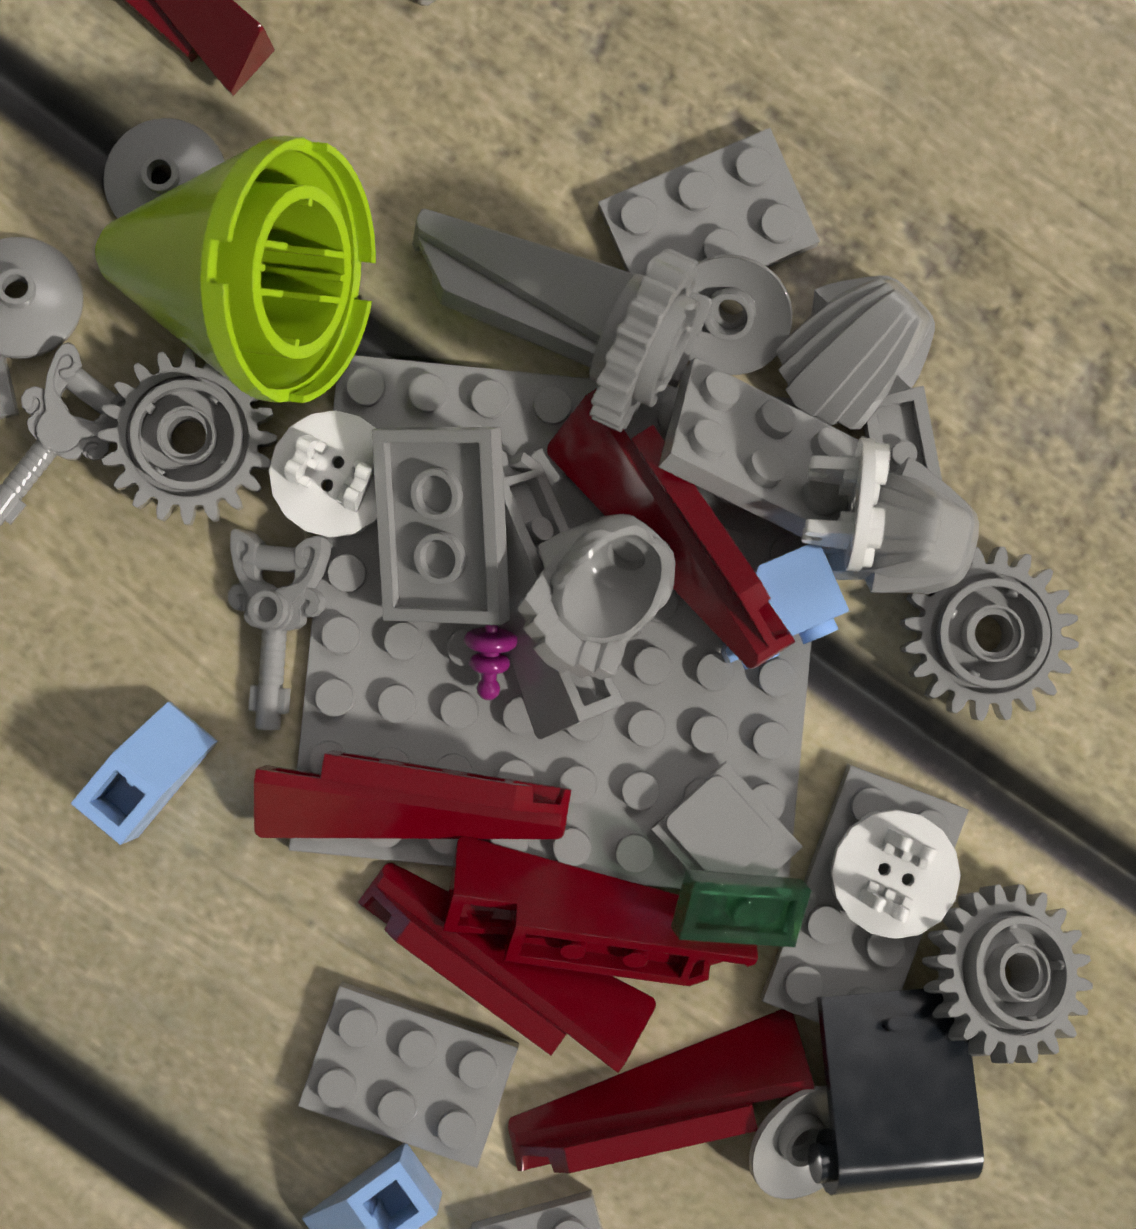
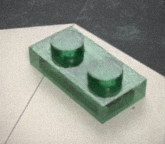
(740, 908)

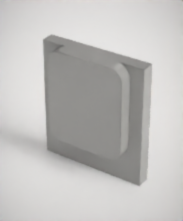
(726, 829)

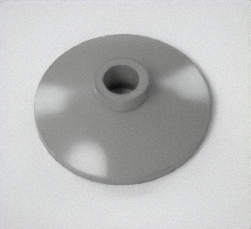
(153, 144)
(48, 309)
(745, 339)
(782, 1144)

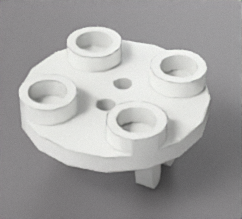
(306, 460)
(862, 526)
(881, 900)

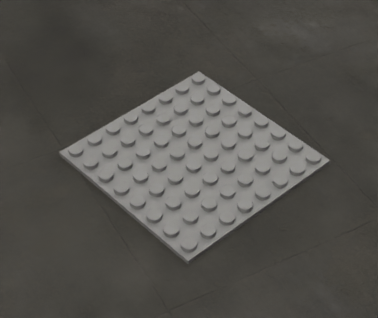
(414, 697)

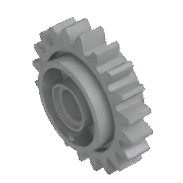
(644, 339)
(147, 429)
(1027, 643)
(1000, 1017)

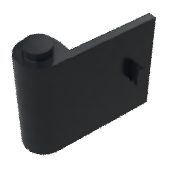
(895, 1097)

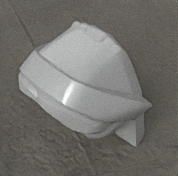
(856, 349)
(925, 536)
(596, 593)

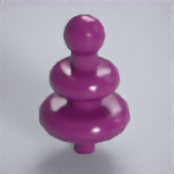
(489, 661)

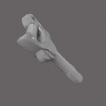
(56, 429)
(275, 609)

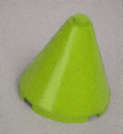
(255, 266)

